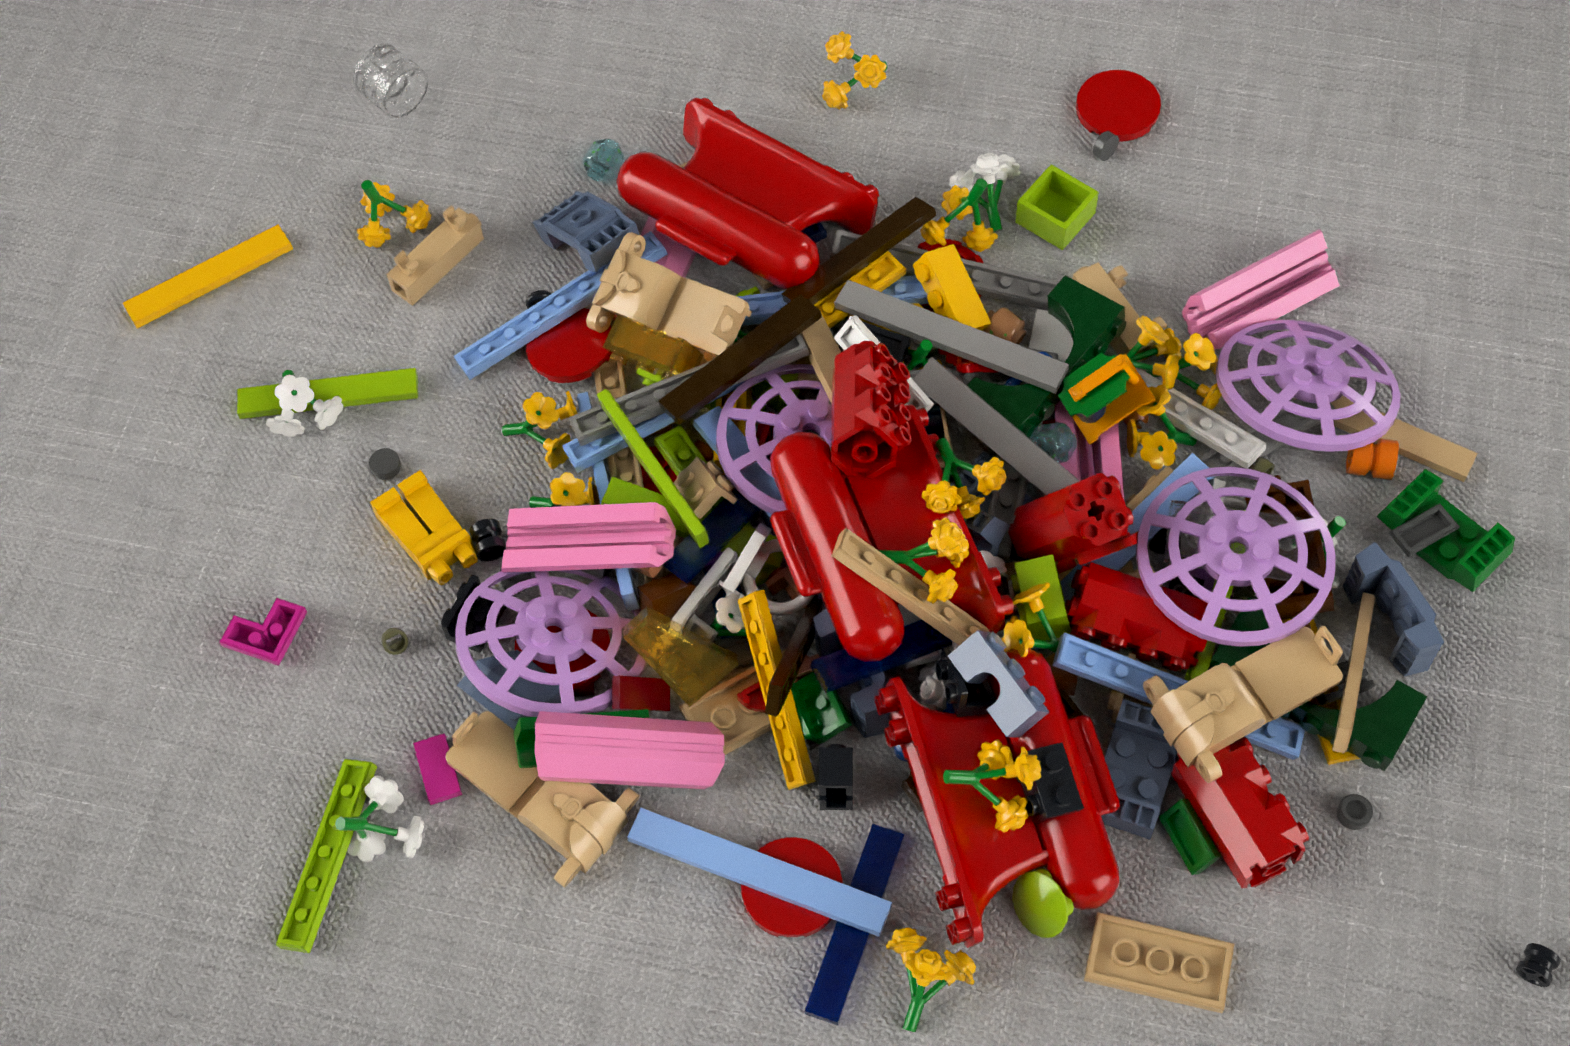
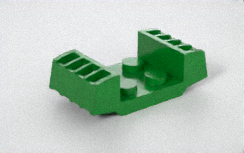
(1463, 555)

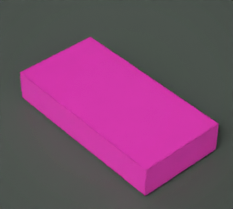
(438, 776)

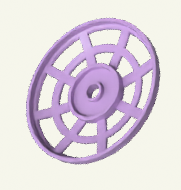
(1295, 378)
(793, 418)
(1235, 568)
(544, 645)

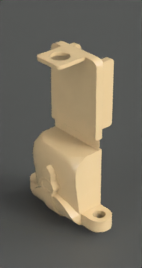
(665, 301)
(1244, 697)
(563, 814)

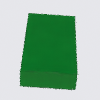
(1189, 836)

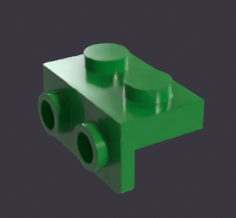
(818, 712)

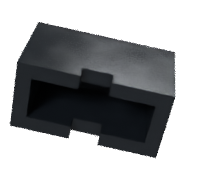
(835, 777)

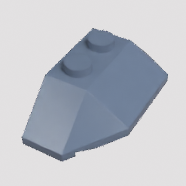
(523, 688)

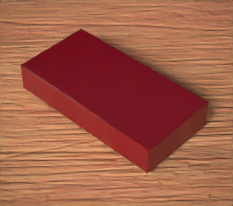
(640, 693)

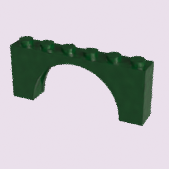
(1092, 326)
(1376, 727)

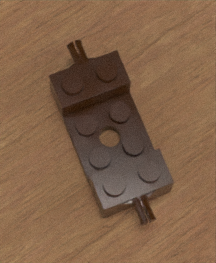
(1304, 593)

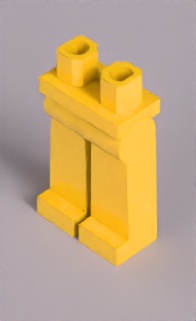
(432, 550)

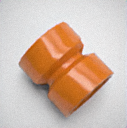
(1376, 458)

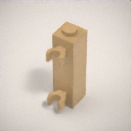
(435, 255)
(1108, 286)

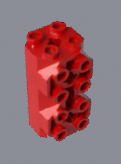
(868, 409)
(1071, 519)
(1123, 615)
(1242, 817)

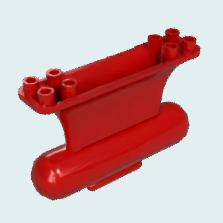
(745, 197)
(884, 514)
(962, 821)

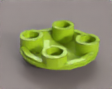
(1041, 903)

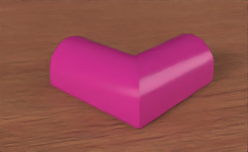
(265, 640)

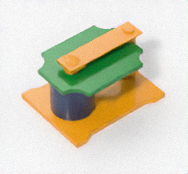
(1104, 394)

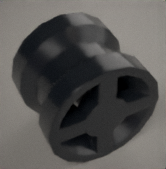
(1538, 965)

